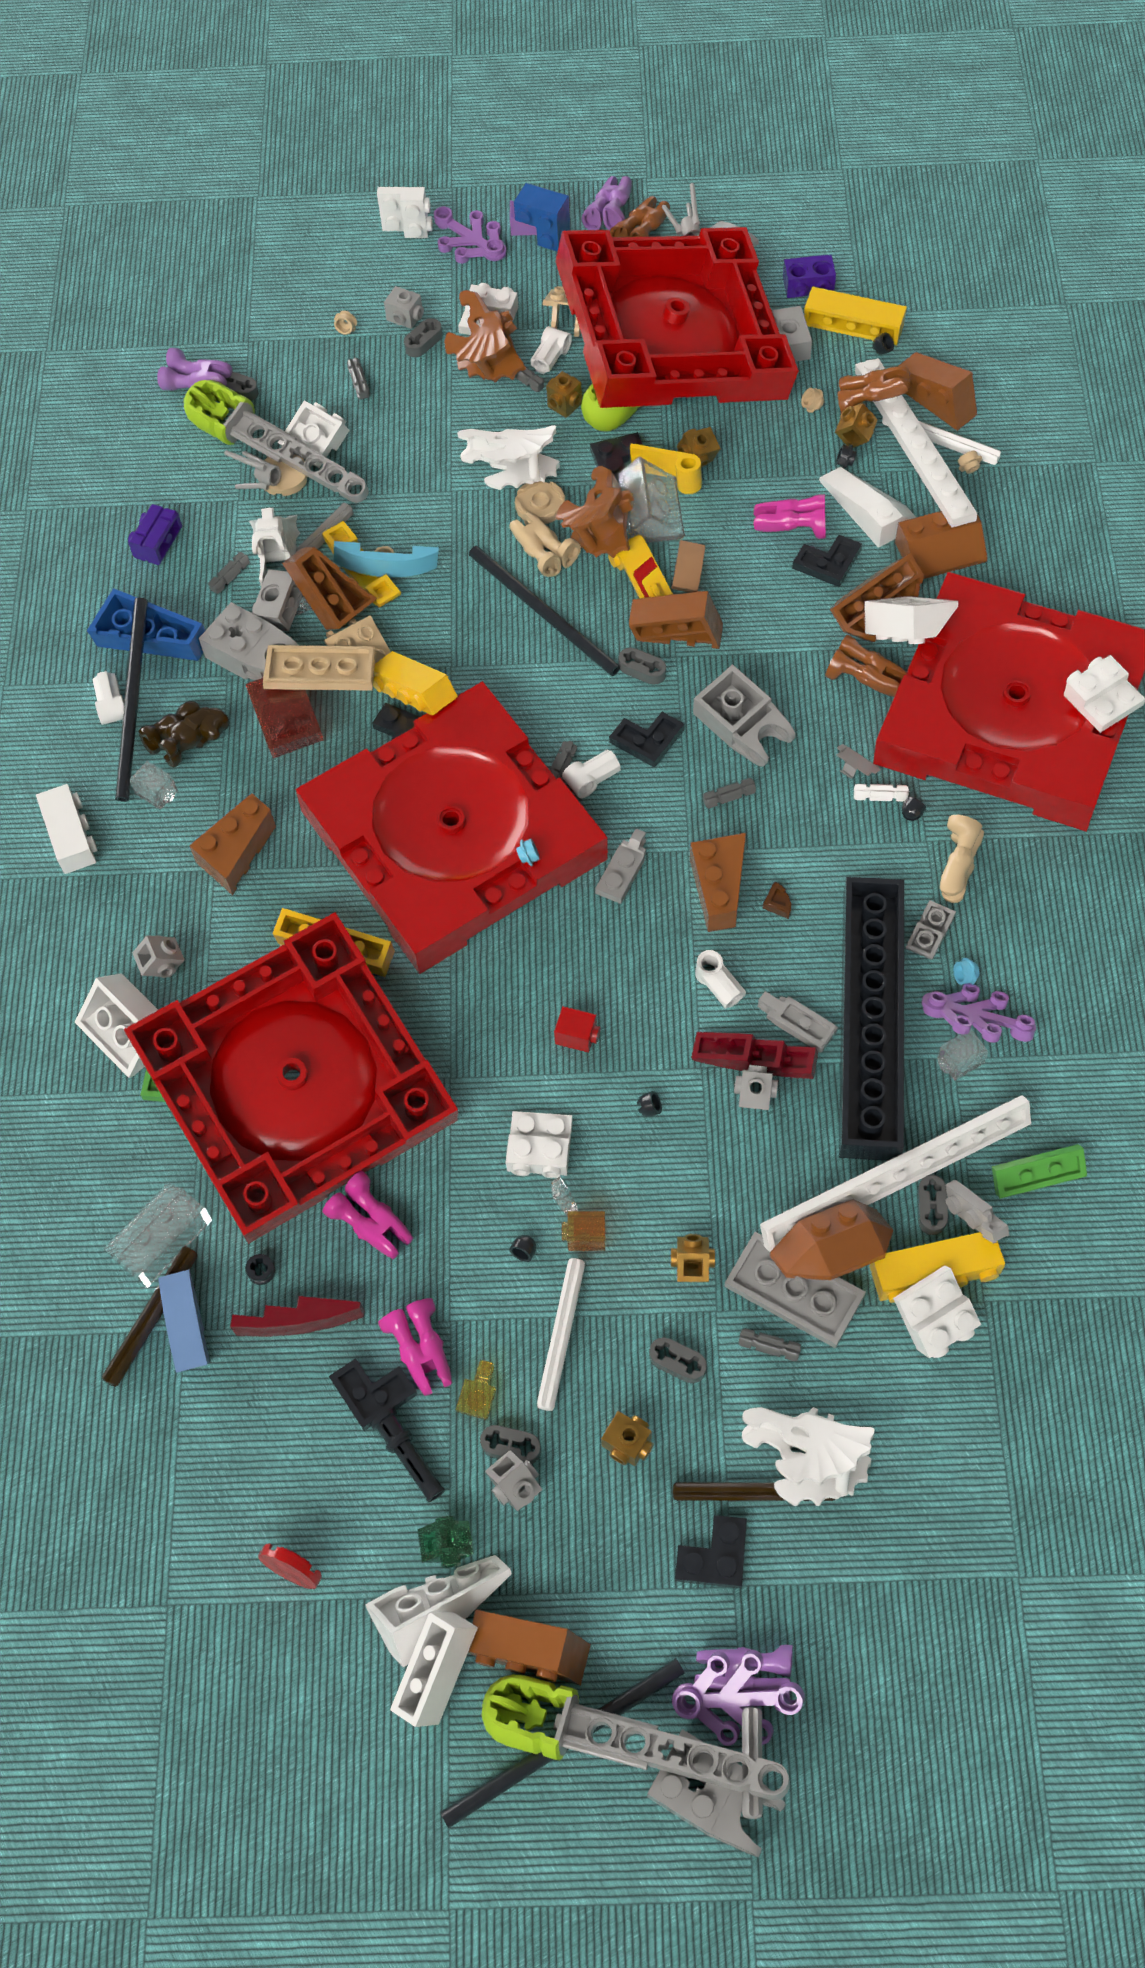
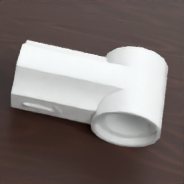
(553, 344)
(109, 701)
(586, 776)
(720, 980)

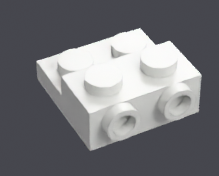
(405, 210)
(495, 299)
(317, 429)
(1103, 693)
(539, 1144)
(937, 1313)

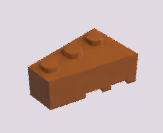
(942, 389)
(326, 588)
(717, 876)
(530, 1647)

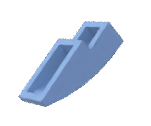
(183, 1321)

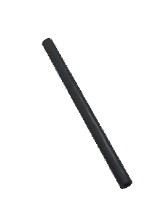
(544, 611)
(131, 700)
(533, 1762)

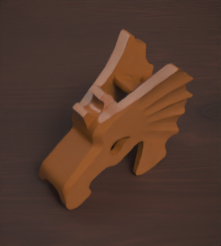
(489, 348)
(602, 521)

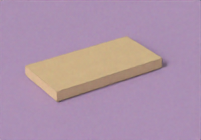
(319, 667)

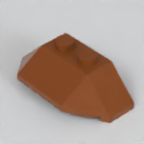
(896, 580)
(833, 1242)

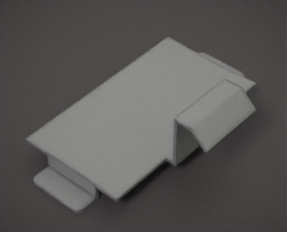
(855, 761)

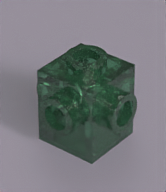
(452, 1539)

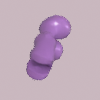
(608, 204)
(185, 373)
(776, 1662)

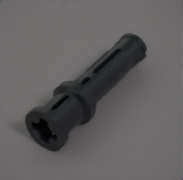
(400, 1443)

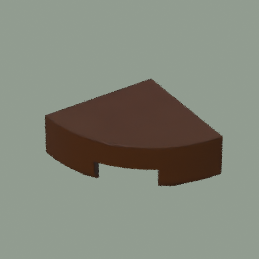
(778, 901)

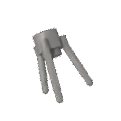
(689, 224)
(264, 472)

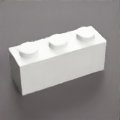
(67, 828)
(433, 1669)

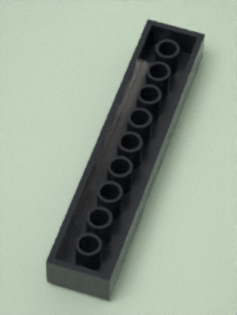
(872, 1020)

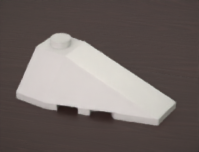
(867, 505)
(403, 1612)

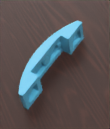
(380, 563)

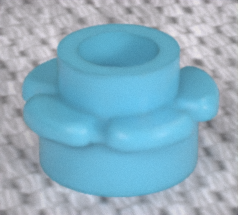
(528, 852)
(966, 971)

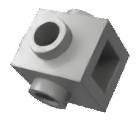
(403, 307)
(158, 956)
(753, 1099)
(513, 1481)

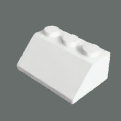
(907, 618)
(106, 1013)

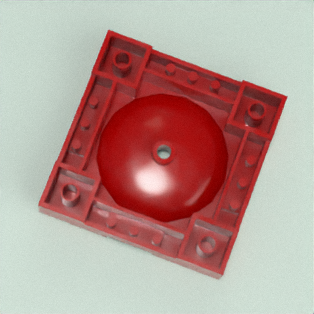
(674, 317)
(991, 703)
(441, 882)
(283, 1141)

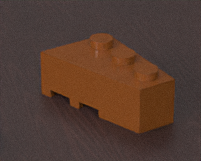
(678, 618)
(234, 841)

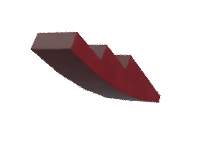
(740, 1050)
(309, 1316)

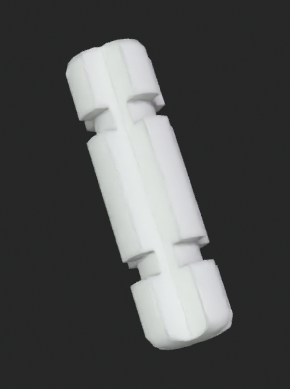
(880, 792)

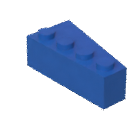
(165, 630)

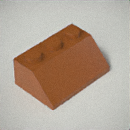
(939, 546)

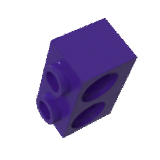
(808, 272)

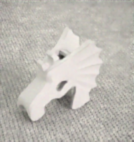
(512, 451)
(273, 538)
(833, 1456)

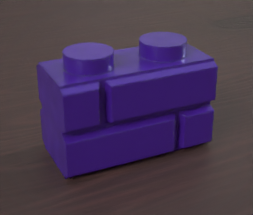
(154, 534)

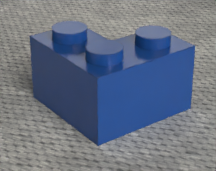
(545, 211)

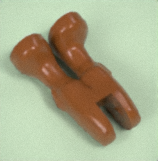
(644, 216)
(873, 386)
(875, 673)

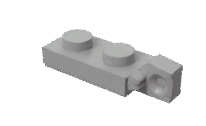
(623, 868)
(798, 1020)
(975, 1212)

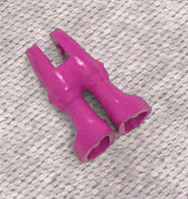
(790, 514)
(371, 1228)
(421, 1356)

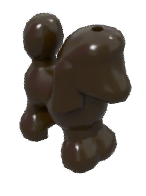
(183, 731)

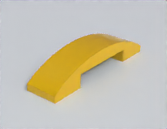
(380, 587)

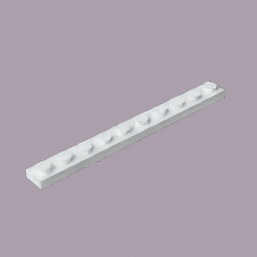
(923, 454)
(908, 1166)

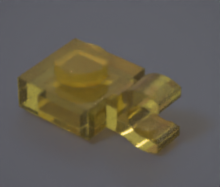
(477, 1395)

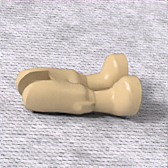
(536, 537)
(968, 836)

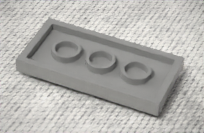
(811, 1305)

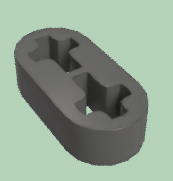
(425, 339)
(243, 385)
(642, 665)
(925, 1205)
(673, 1366)
(511, 1437)

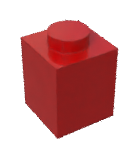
(576, 1029)

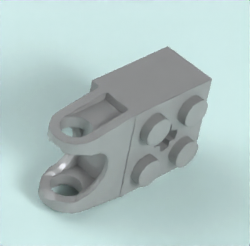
(241, 641)
(741, 715)
(710, 1810)

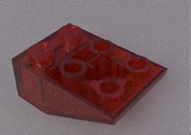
(284, 718)

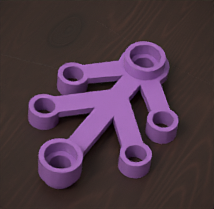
(492, 249)
(946, 1006)
(732, 1699)

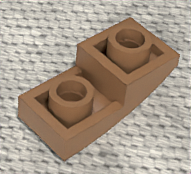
(688, 566)

